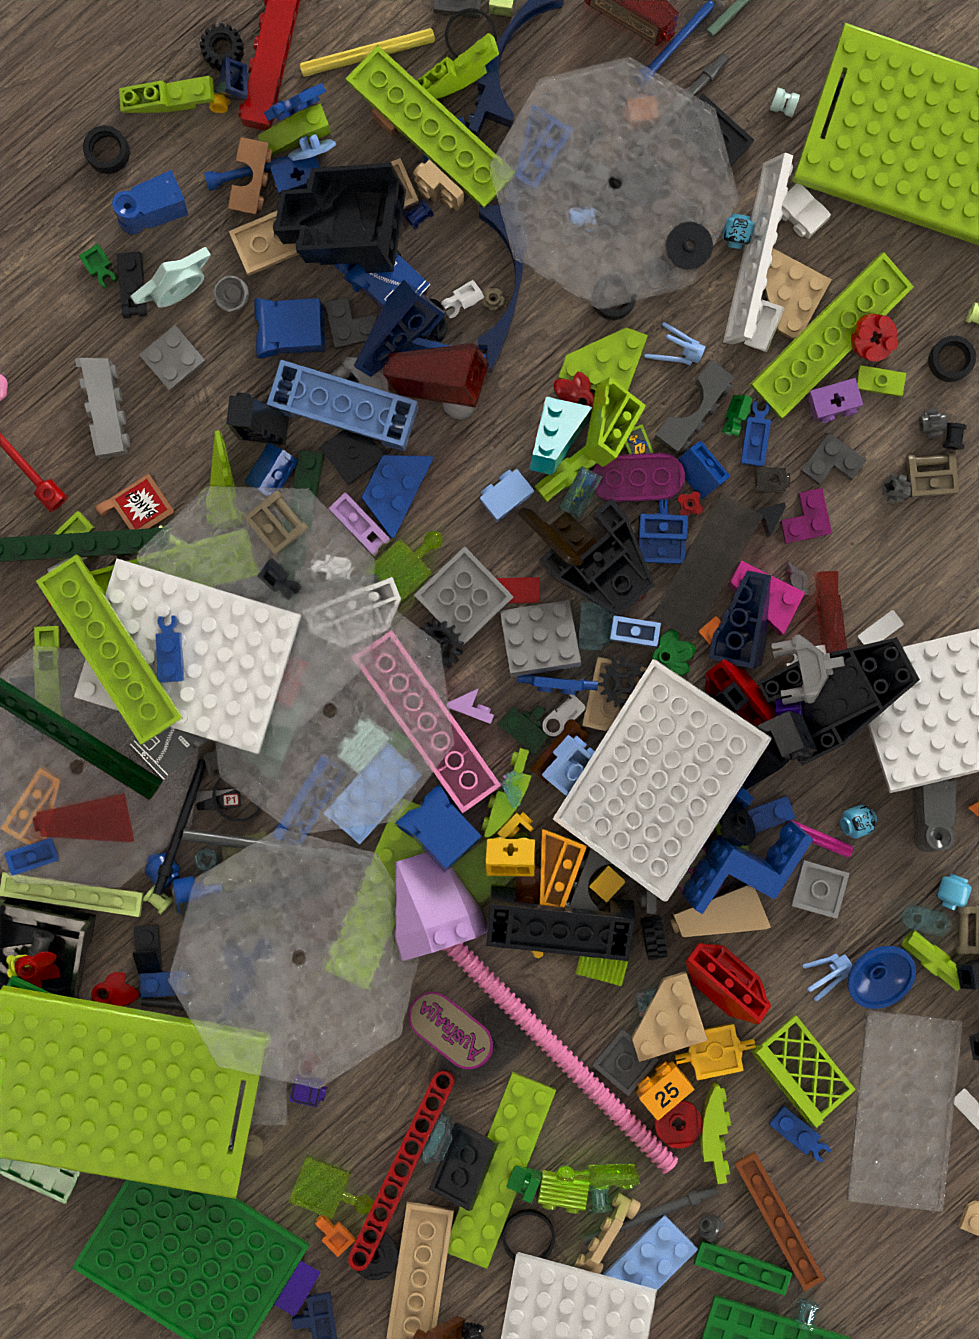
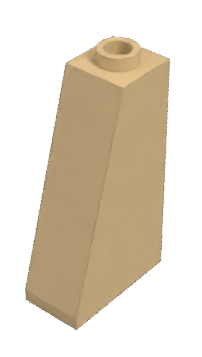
(728, 912)

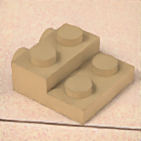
(435, 184)

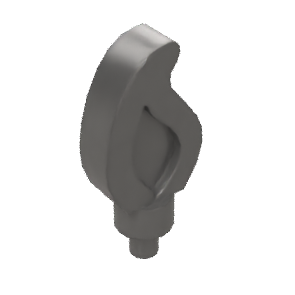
(798, 578)

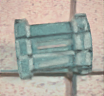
(600, 1200)
(807, 1323)

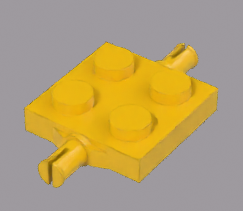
(718, 1054)

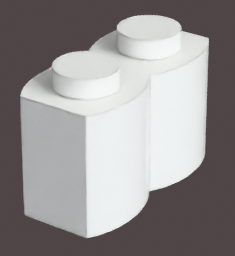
(803, 211)

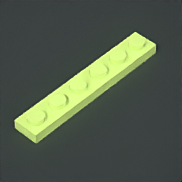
(85, 897)

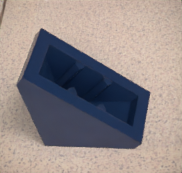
(233, 80)

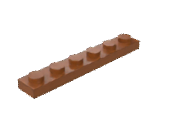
(779, 1221)

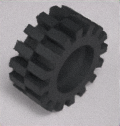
(212, 37)
(654, 937)

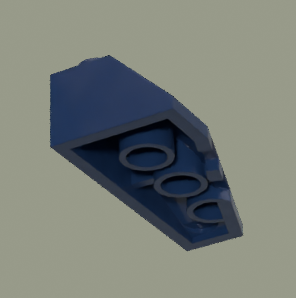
(401, 321)
(744, 624)

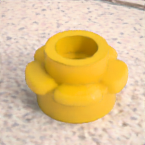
(220, 103)

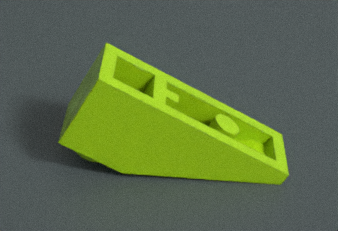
(289, 131)

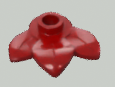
(574, 390)
(40, 968)
(118, 992)

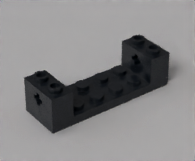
(790, 735)
(560, 928)

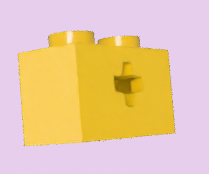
(502, 864)

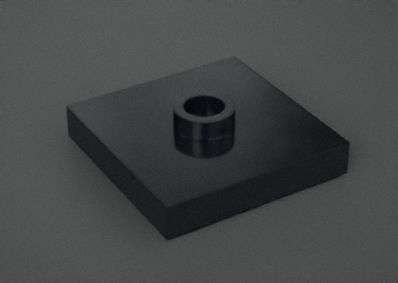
(352, 454)

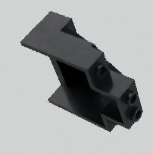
(345, 216)
(72, 937)

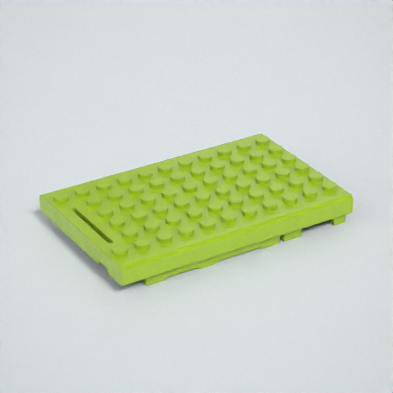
(898, 134)
(118, 1094)

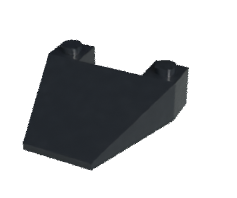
(612, 568)

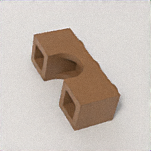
(248, 197)

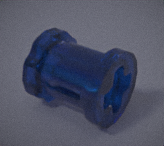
(418, 214)

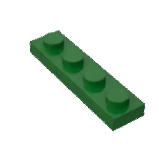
(742, 1267)

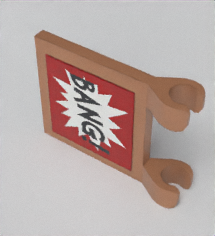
(139, 504)

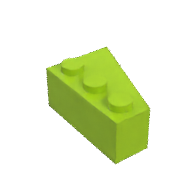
(611, 421)

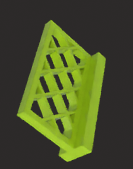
(791, 1087)

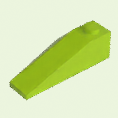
(221, 471)

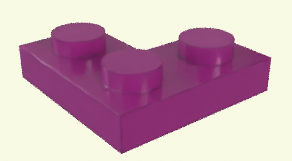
(813, 522)

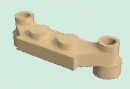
(610, 1228)

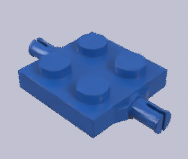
(291, 106)
(567, 686)

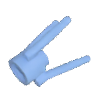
(692, 349)
(839, 968)

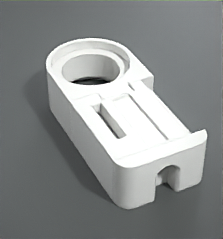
(568, 710)

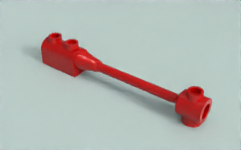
(46, 490)

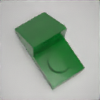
(525, 1182)

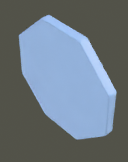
(309, 150)

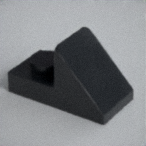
(771, 517)
(148, 949)

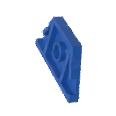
(394, 488)

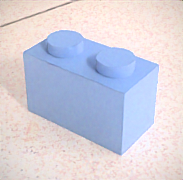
(506, 495)
(634, 631)

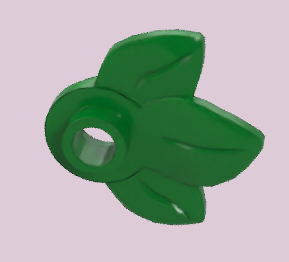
(676, 651)

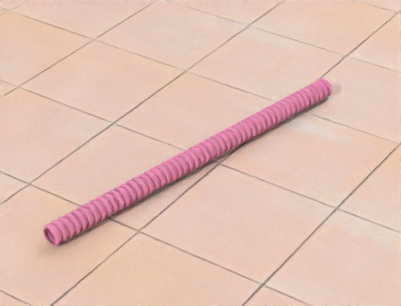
(563, 1057)

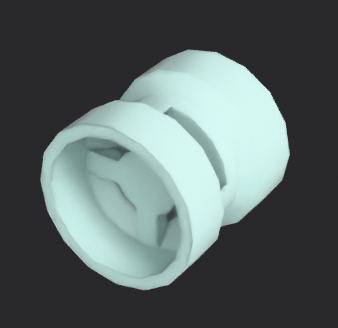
(780, 99)

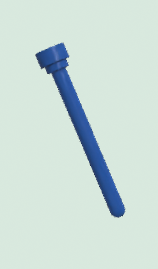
(681, 36)
(215, 179)

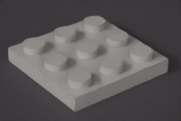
(464, 595)
(540, 638)

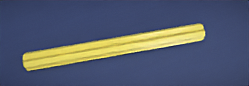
(359, 54)

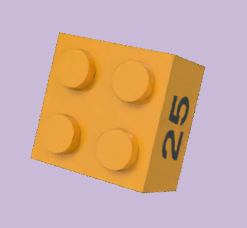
(664, 1089)

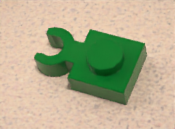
(97, 264)
(737, 412)

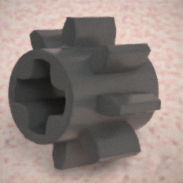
(932, 423)
(896, 488)

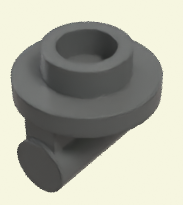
(710, 1227)

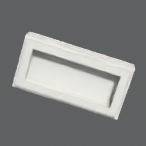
(767, 323)

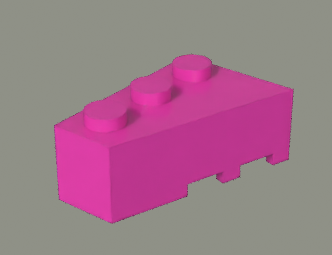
(782, 600)

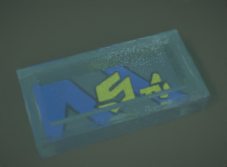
(580, 492)

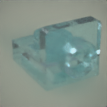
(513, 793)

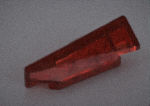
(829, 611)

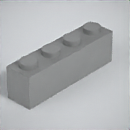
(104, 406)

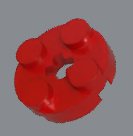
(886, 340)
(689, 1131)

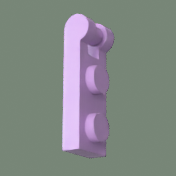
(358, 523)

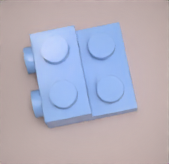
(569, 763)

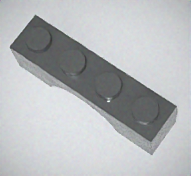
(711, 384)
(580, 897)

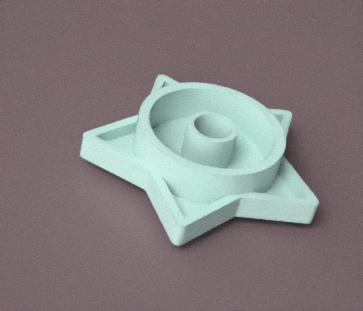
(174, 280)

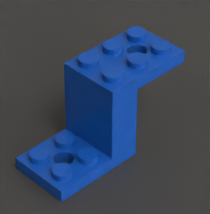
(762, 874)

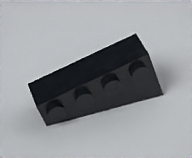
(255, 420)

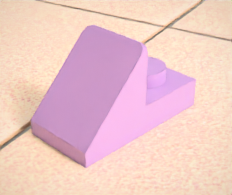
(464, 705)

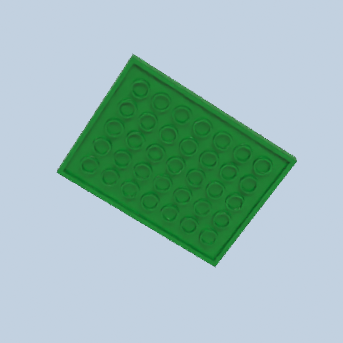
(191, 1259)

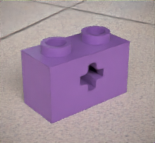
(846, 392)

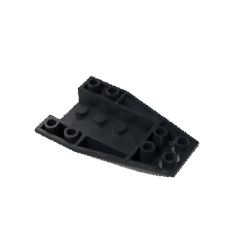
(852, 696)

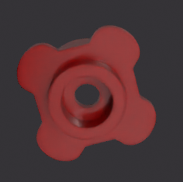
(694, 499)

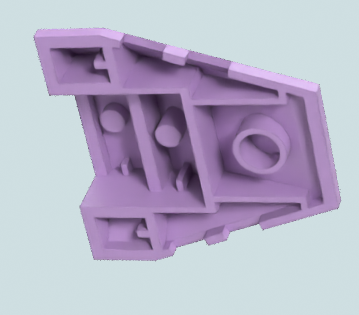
(432, 908)

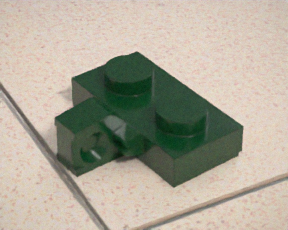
(525, 728)

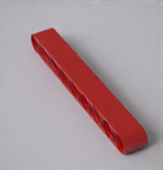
(400, 1181)

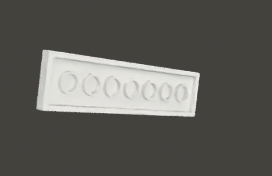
(757, 255)

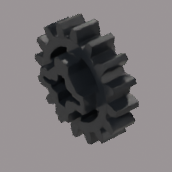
(433, 631)
(615, 675)

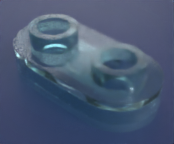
(927, 920)

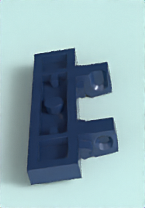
(317, 1317)

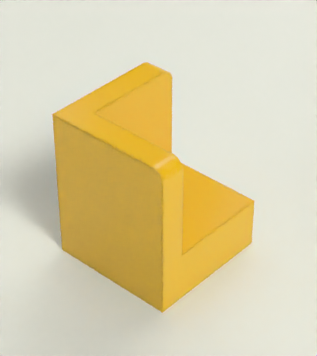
(606, 883)

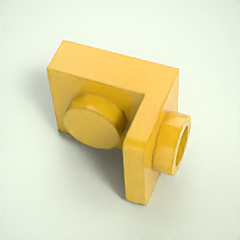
(510, 827)

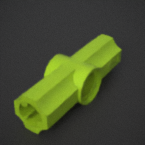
(563, 475)
(932, 958)

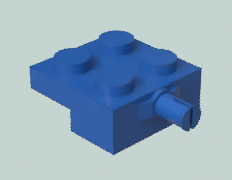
(663, 536)

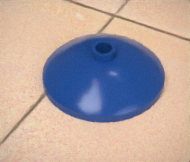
(881, 977)

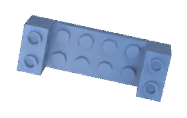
(343, 404)

